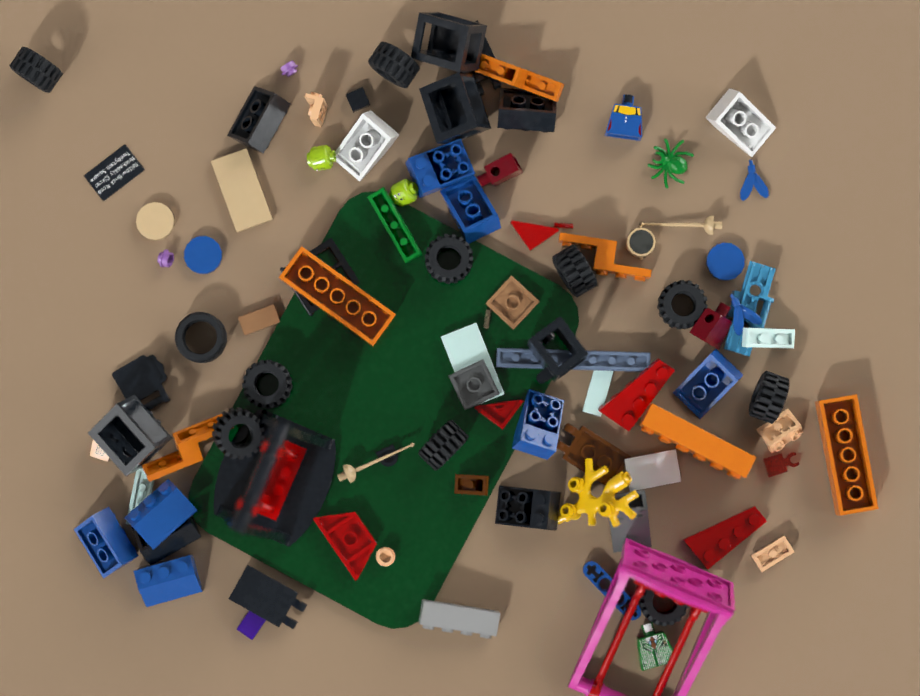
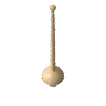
(709, 224)
(350, 472)

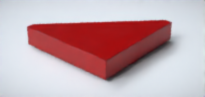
(533, 234)
(500, 412)

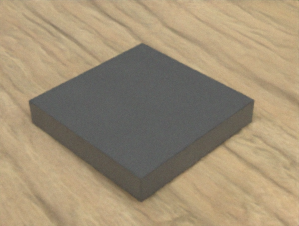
(473, 384)

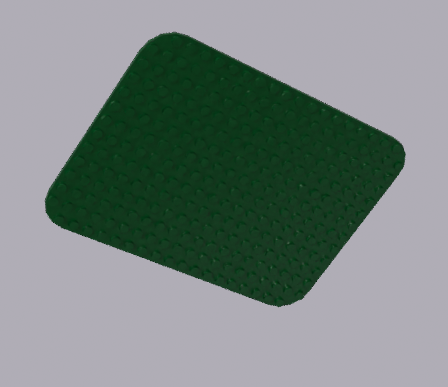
(395, 397)

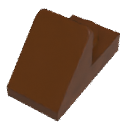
(471, 484)

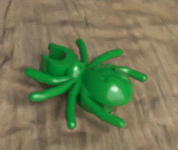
(670, 162)

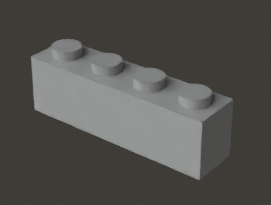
(459, 617)

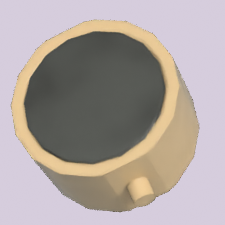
(640, 242)

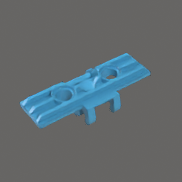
(756, 275)

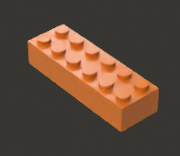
(337, 296)
(697, 441)
(846, 455)

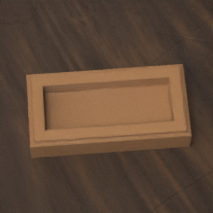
(259, 319)

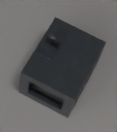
(452, 42)
(455, 108)
(547, 334)
(130, 435)

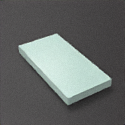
(466, 348)

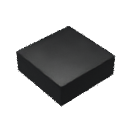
(357, 99)

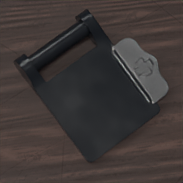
(142, 379)

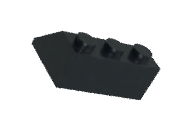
(526, 111)
(259, 119)
(181, 537)

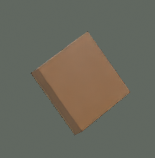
(512, 302)

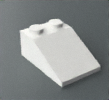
(740, 121)
(365, 145)

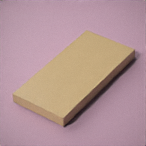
(241, 190)

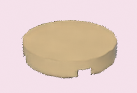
(155, 221)

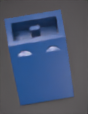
(439, 167)
(539, 425)

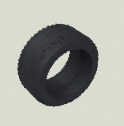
(181, 331)

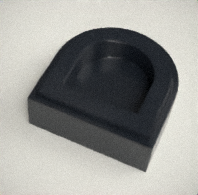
(390, 461)

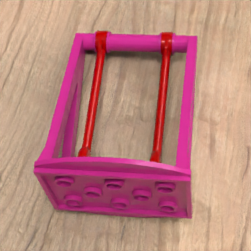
(670, 579)

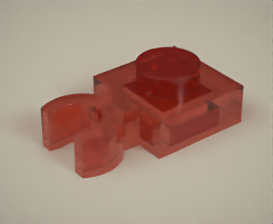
(777, 464)

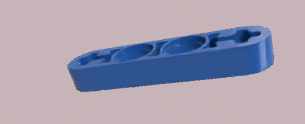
(598, 569)

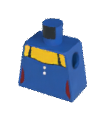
(625, 120)

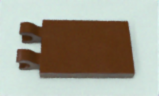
(590, 445)

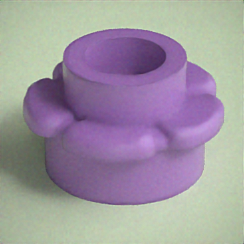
(289, 68)
(165, 258)

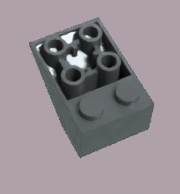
(633, 529)

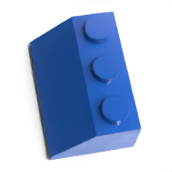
(160, 513)
(106, 542)
(168, 580)

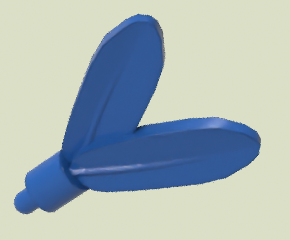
(753, 179)
(741, 311)

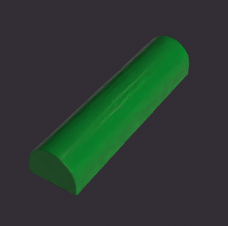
(395, 225)

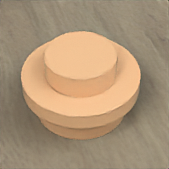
(385, 556)

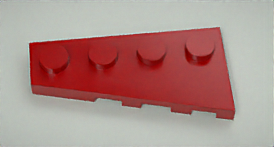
(634, 399)
(718, 540)

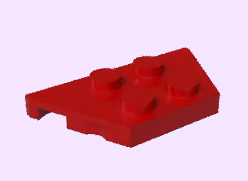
(348, 539)

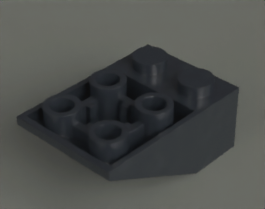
(527, 508)

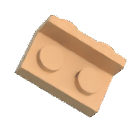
(317, 108)
(781, 432)

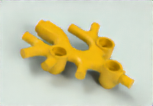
(605, 504)

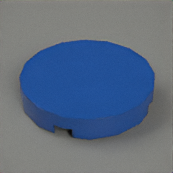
(203, 255)
(725, 261)

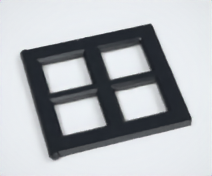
(341, 263)

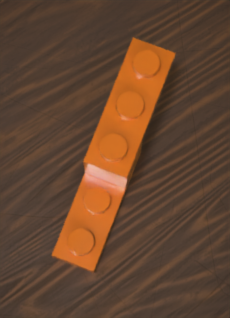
(520, 77)
(604, 256)
(188, 450)

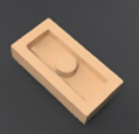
(772, 553)

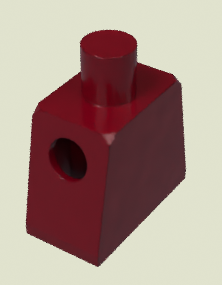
(508, 168)
(713, 326)

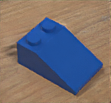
(471, 209)
(708, 383)

